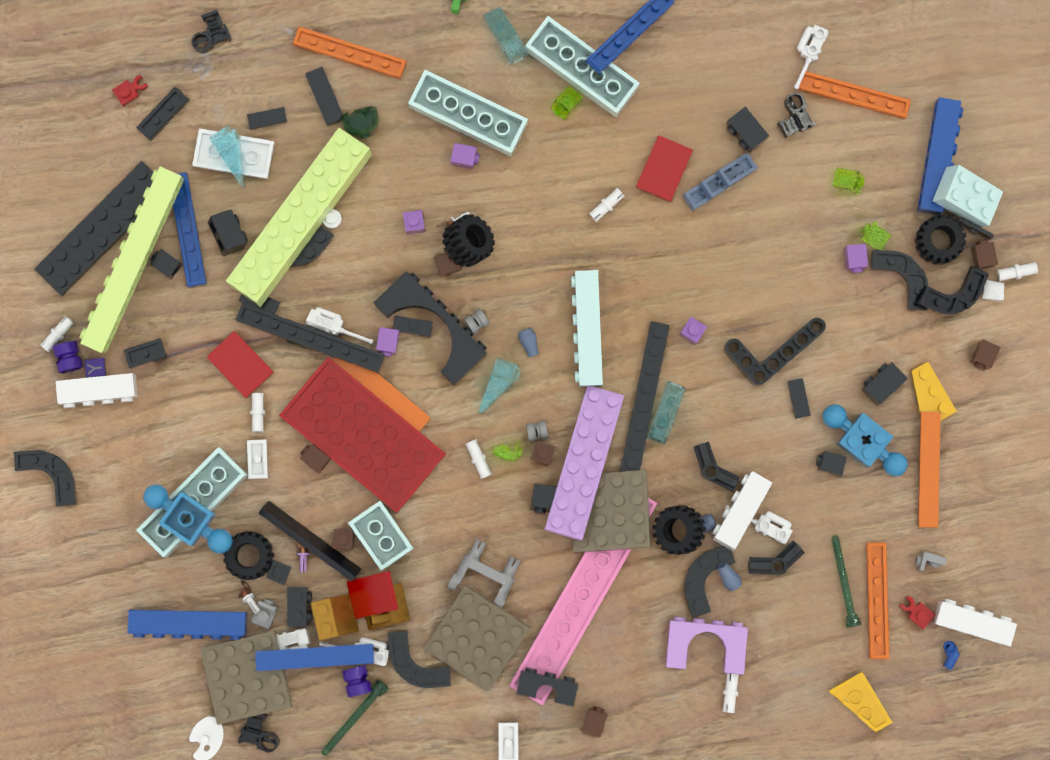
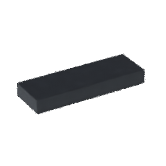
(324, 95)
(162, 113)

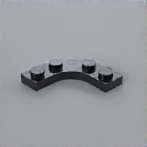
(314, 247)
(907, 268)
(960, 300)
(56, 468)
(697, 576)
(409, 670)

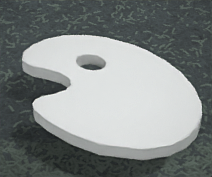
(207, 733)

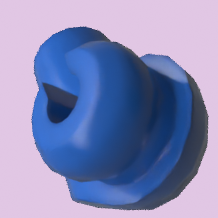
(952, 654)

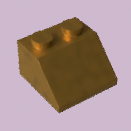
(334, 617)
(391, 617)

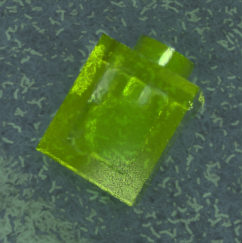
(566, 102)
(848, 180)
(875, 235)
(504, 452)

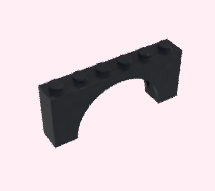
(408, 293)

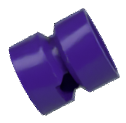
(67, 357)
(356, 681)

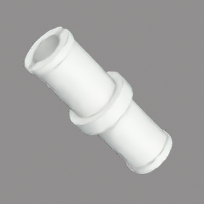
(606, 204)
(1017, 271)
(57, 333)
(257, 412)
(478, 459)
(730, 693)

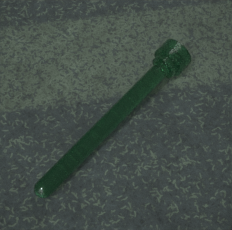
(852, 618)
(378, 689)

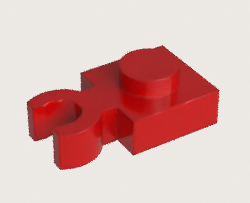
(127, 91)
(919, 613)

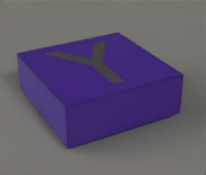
(95, 367)

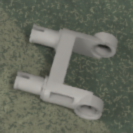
(472, 561)

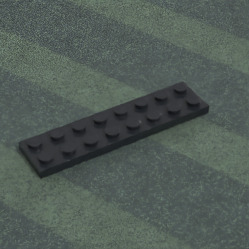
(96, 232)

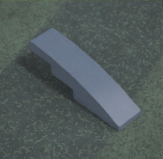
(720, 181)

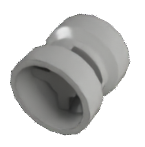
(480, 319)
(541, 431)

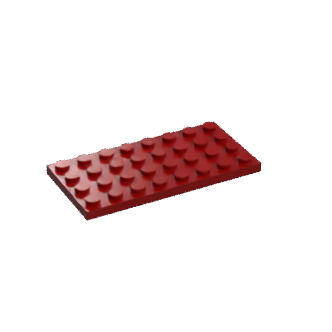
(362, 434)

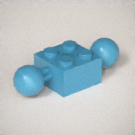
(894, 463)
(157, 497)

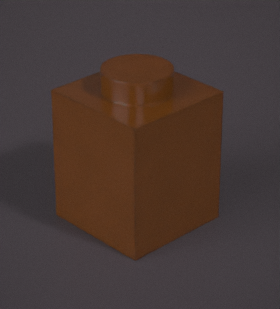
(984, 255)
(446, 265)
(985, 355)
(542, 453)
(314, 458)
(343, 539)
(594, 721)

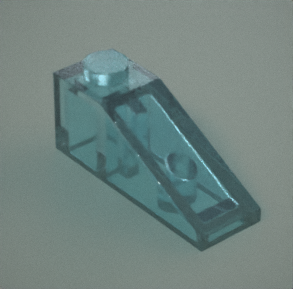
(505, 35)
(230, 150)
(501, 380)
(666, 412)

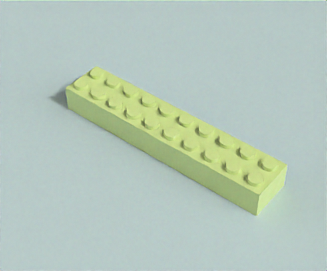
(299, 217)
(132, 260)

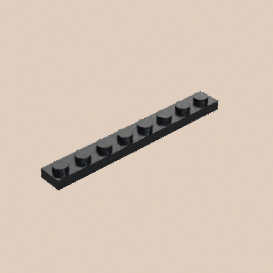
(310, 338)
(645, 397)

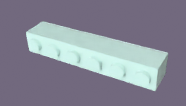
(588, 328)

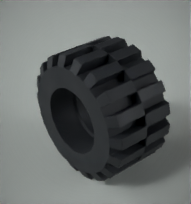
(954, 232)
(457, 244)
(664, 532)
(263, 563)

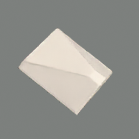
(993, 291)

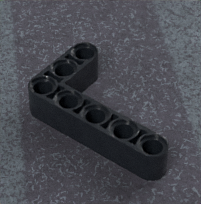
(778, 356)

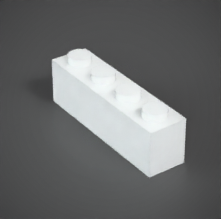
(96, 390)
(742, 510)
(974, 623)

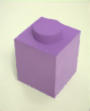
(464, 156)
(414, 222)
(856, 258)
(693, 330)
(387, 341)

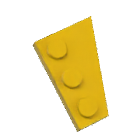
(930, 392)
(862, 700)

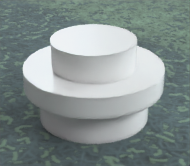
(332, 219)

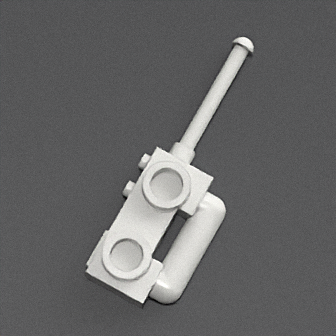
(810, 52)
(330, 323)
(764, 526)
(299, 636)
(380, 656)

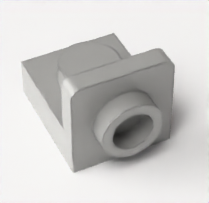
(933, 560)
(267, 613)

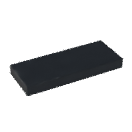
(267, 118)
(975, 229)
(270, 305)
(413, 326)
(799, 398)

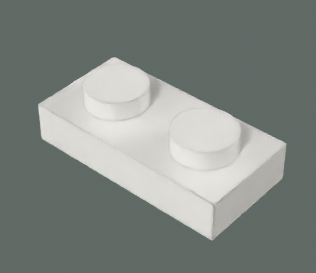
(257, 459)
(508, 741)

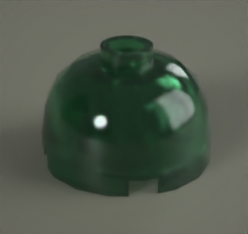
(361, 121)

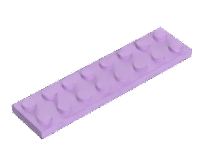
(584, 463)

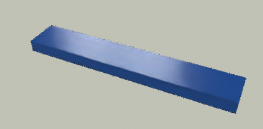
(627, 34)
(189, 235)
(314, 657)

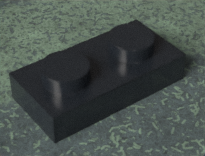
(145, 353)

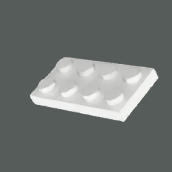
(255, 153)

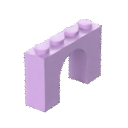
(733, 639)

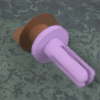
(303, 558)

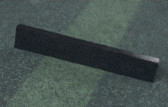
(310, 541)

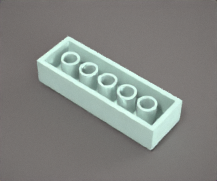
(567, 58)
(468, 113)
(208, 485)

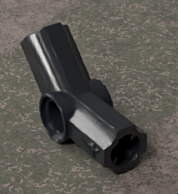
(722, 477)
(787, 557)

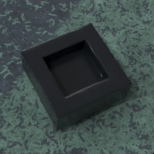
(279, 572)

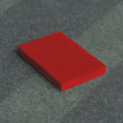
(664, 168)
(240, 364)
(372, 595)

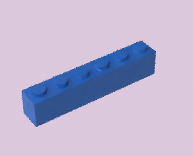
(939, 151)
(187, 623)

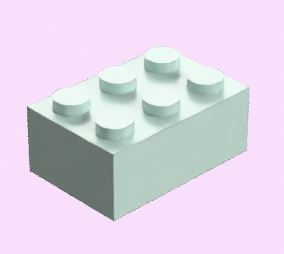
(967, 196)
(381, 535)

